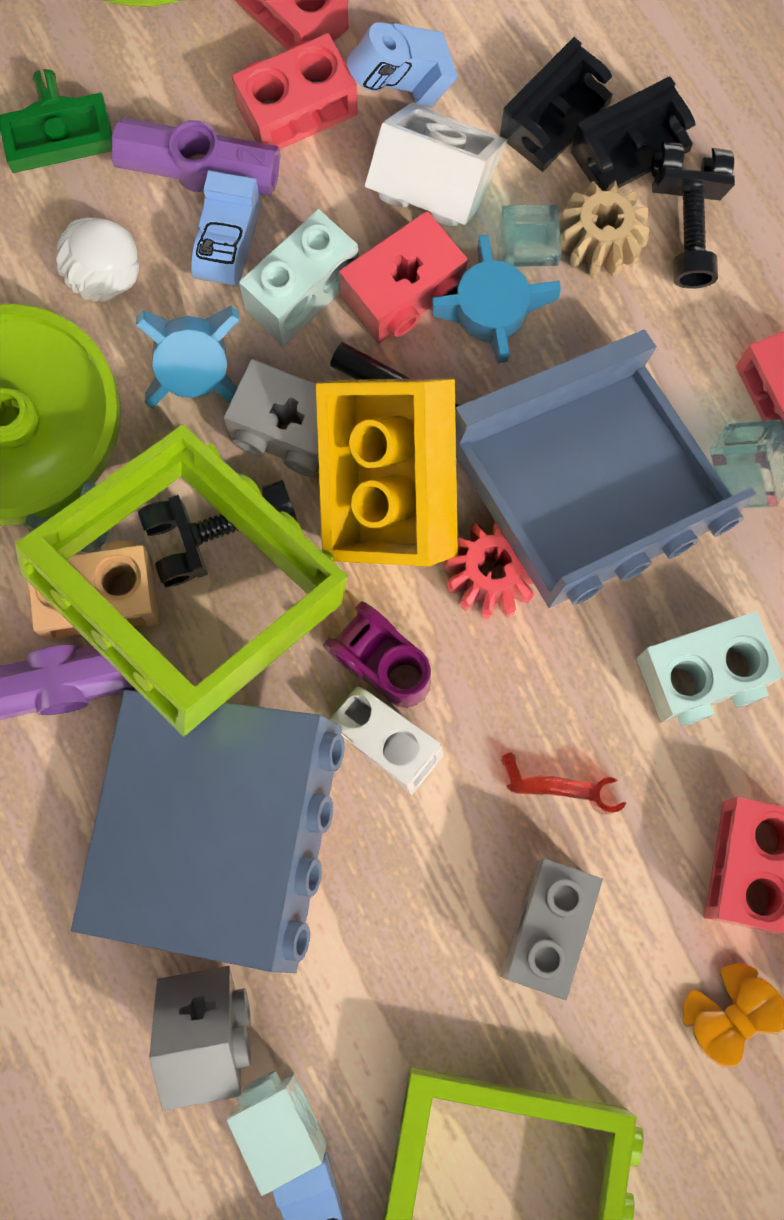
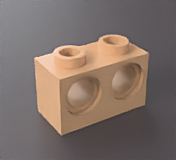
(100, 569)

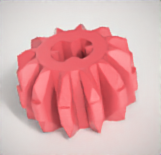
(468, 575)

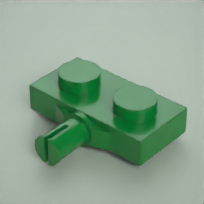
(55, 128)

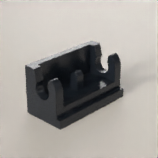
(547, 109)
(623, 137)

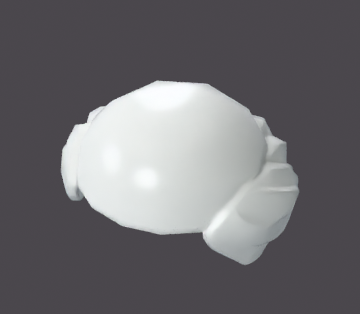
(97, 258)

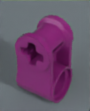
(373, 648)

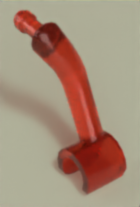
(559, 786)

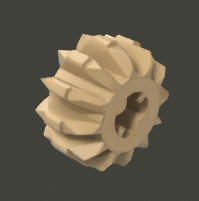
(603, 229)

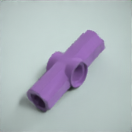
(167, 151)
(57, 681)

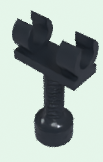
(695, 265)
(167, 515)

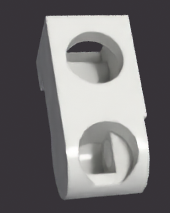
(388, 739)

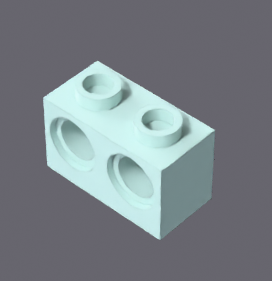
(298, 277)
(704, 658)
(276, 1131)

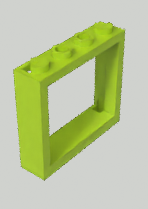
(277, 534)
(423, 1085)

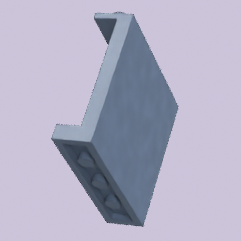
(592, 471)
(211, 834)

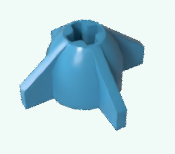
(494, 300)
(189, 355)

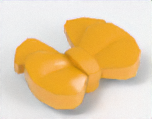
(754, 1009)

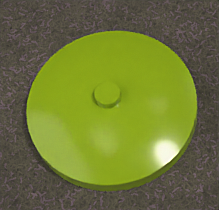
(54, 412)

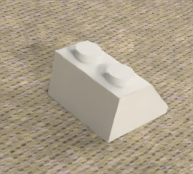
(433, 164)

